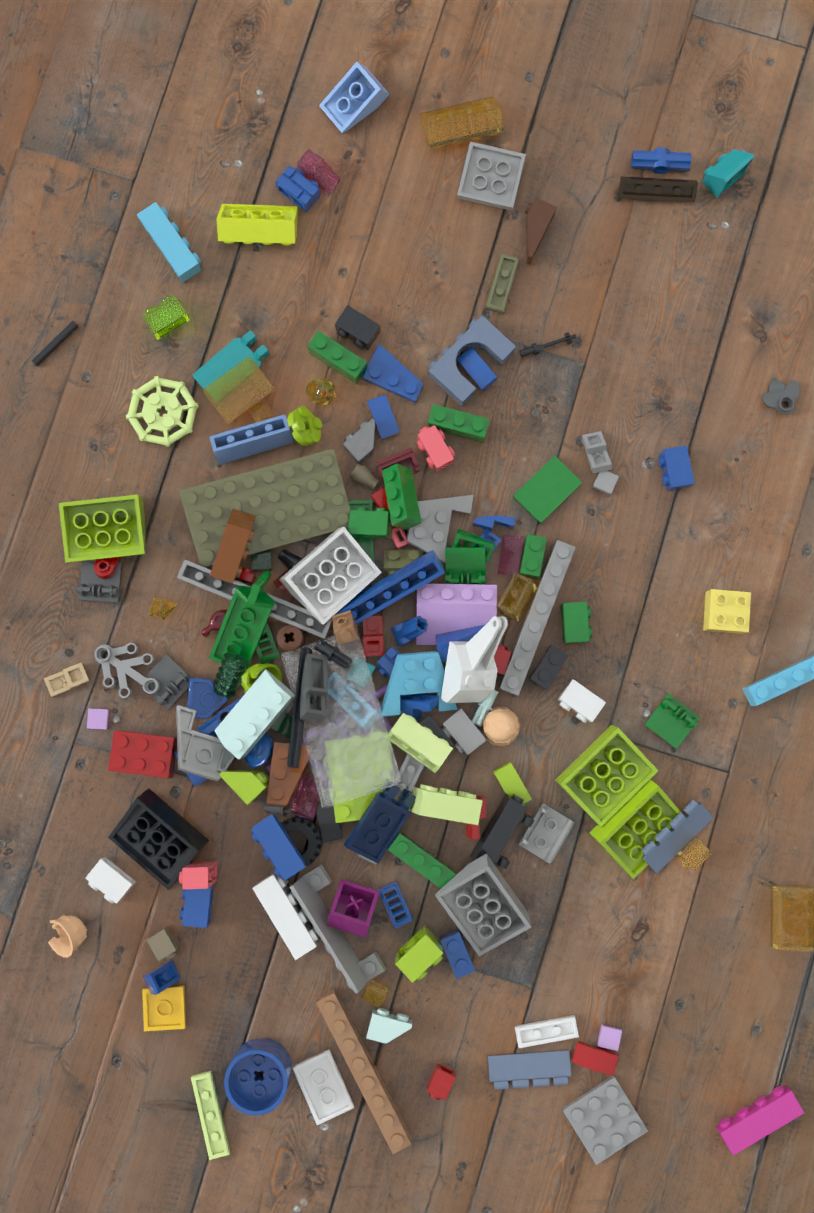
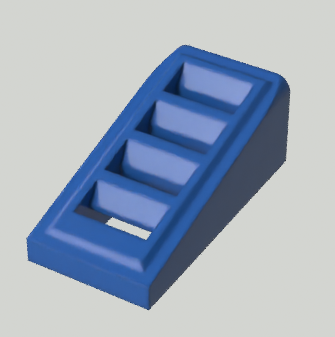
(396, 923)

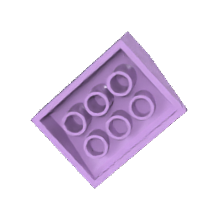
(454, 608)

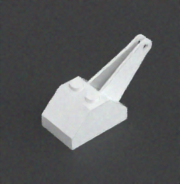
(471, 665)

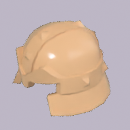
(501, 726)
(71, 933)

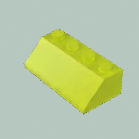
(257, 224)

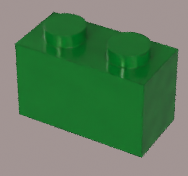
(370, 523)
(532, 556)
(575, 622)

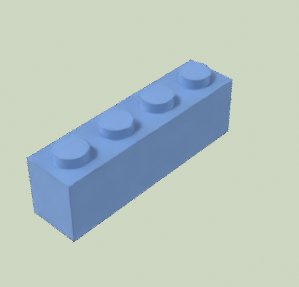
(251, 439)

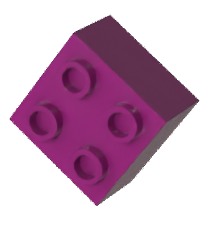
(353, 908)

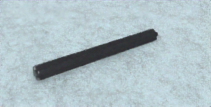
(297, 723)

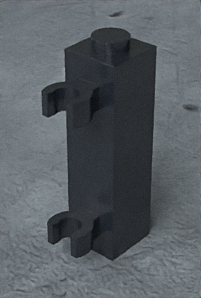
(500, 829)

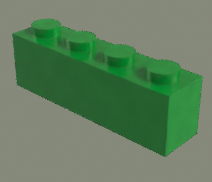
(421, 860)

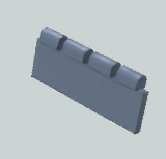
(674, 840)
(526, 1066)

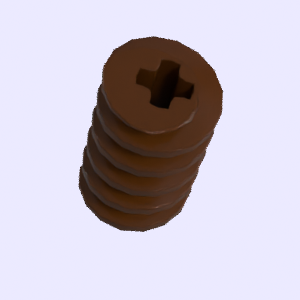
(285, 632)

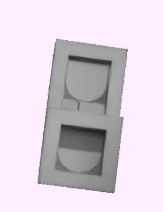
(596, 452)

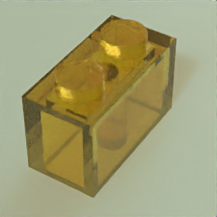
(516, 597)

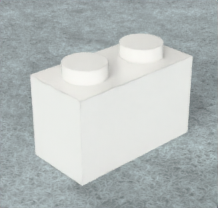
(581, 701)
(110, 880)

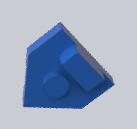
(203, 697)

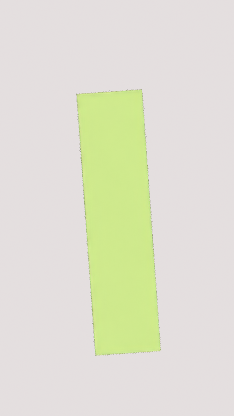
(210, 1115)

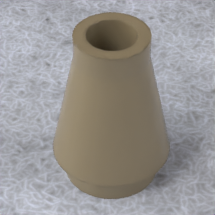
(364, 476)

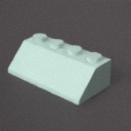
(254, 714)

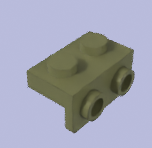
(397, 558)

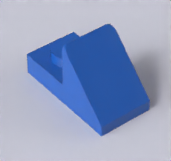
(417, 703)
(161, 977)

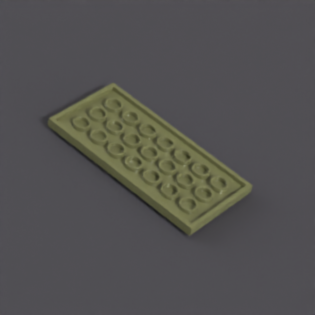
(287, 498)

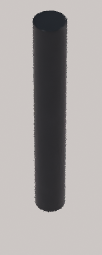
(54, 343)

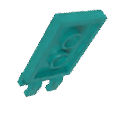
(228, 358)

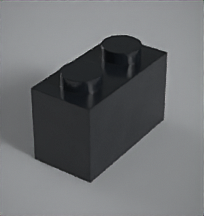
(357, 328)
(548, 667)

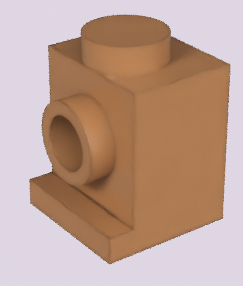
(345, 627)

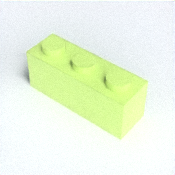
(419, 742)

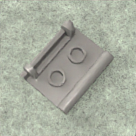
(546, 833)

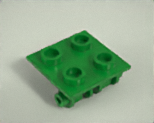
(465, 565)
(672, 721)

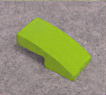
(511, 782)

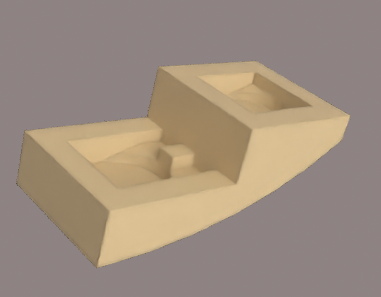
(66, 679)

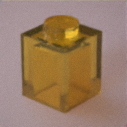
(694, 854)

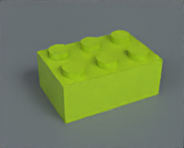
(419, 954)

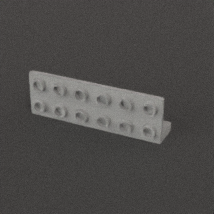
(355, 971)

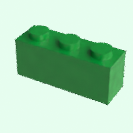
(337, 357)
(458, 423)
(401, 496)

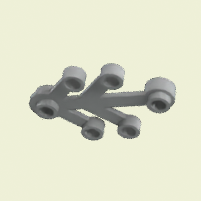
(124, 667)

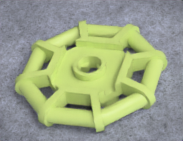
(152, 416)

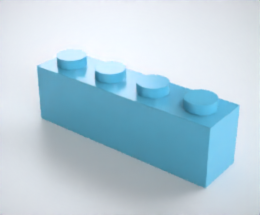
(169, 242)
(780, 682)

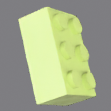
(446, 804)

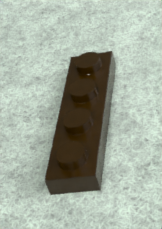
(657, 189)

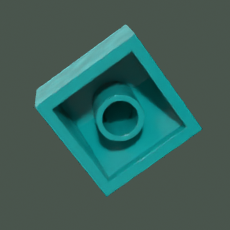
(726, 171)

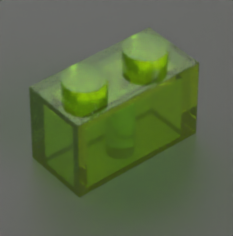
(165, 316)

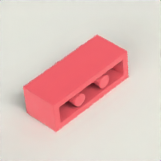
(199, 875)

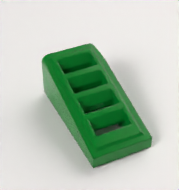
(461, 534)
(275, 655)

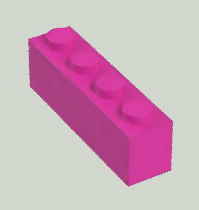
(759, 1119)

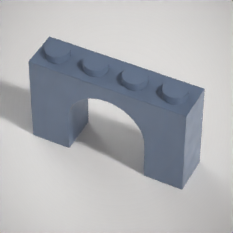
(479, 335)

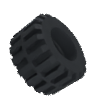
(311, 831)

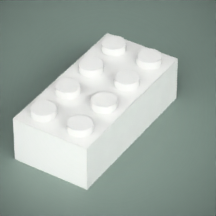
(286, 915)

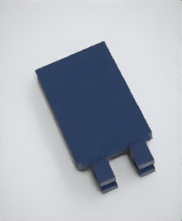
(380, 823)

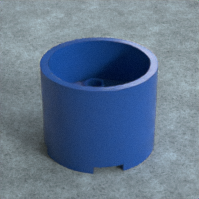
(260, 1093)

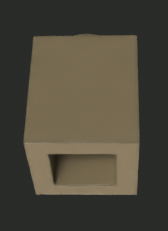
(163, 944)

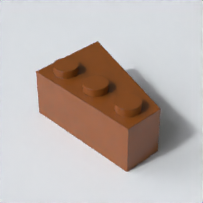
(233, 546)
(282, 779)

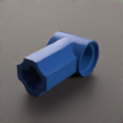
(408, 630)

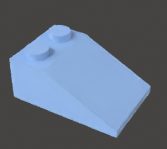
(354, 97)

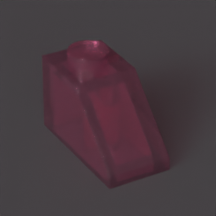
(318, 170)

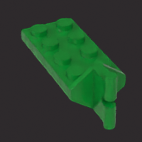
(244, 621)

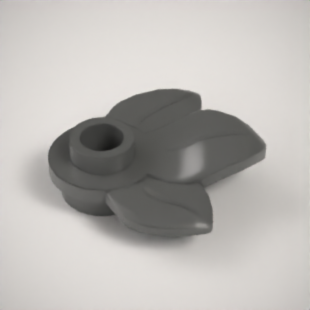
(780, 393)

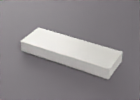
(546, 1031)

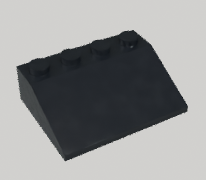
(158, 838)

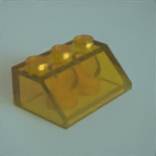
(238, 390)

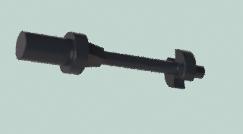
(534, 348)

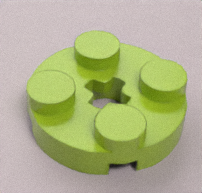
(305, 426)

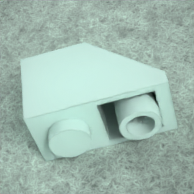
(386, 1026)

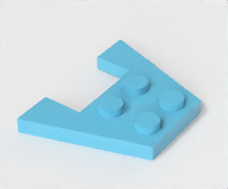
(415, 675)

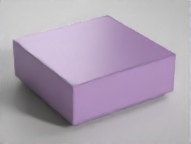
(98, 718)
(609, 1037)

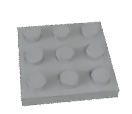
(491, 176)
(604, 1119)

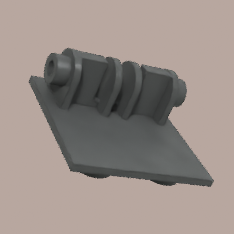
(97, 589)
(172, 681)

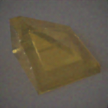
(161, 608)

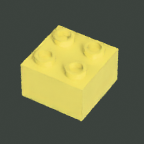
(727, 611)

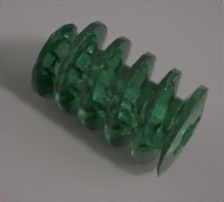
(229, 674)

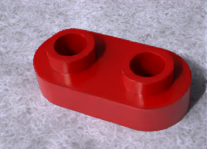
(109, 571)

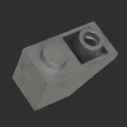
(361, 444)

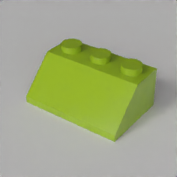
(247, 783)

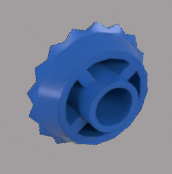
(261, 752)

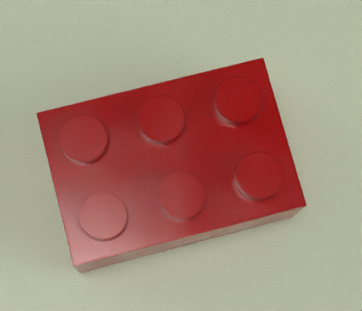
(143, 754)

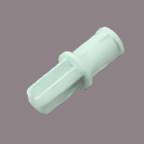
(484, 708)

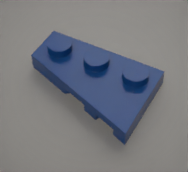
(392, 376)

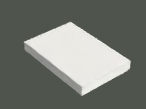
(323, 1086)

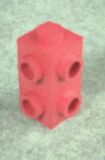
(433, 444)

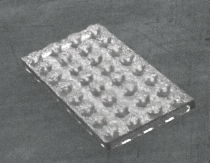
(350, 743)

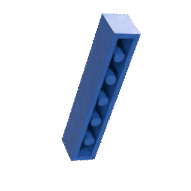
(394, 587)

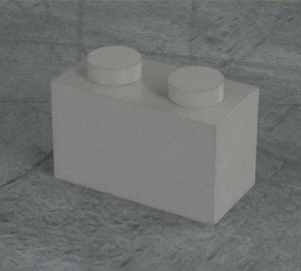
(463, 731)

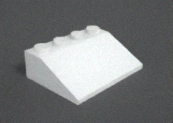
(330, 575)

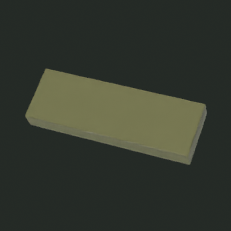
(502, 283)

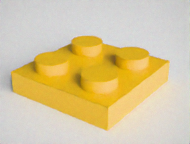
(164, 1009)

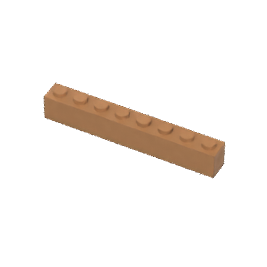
(364, 1071)

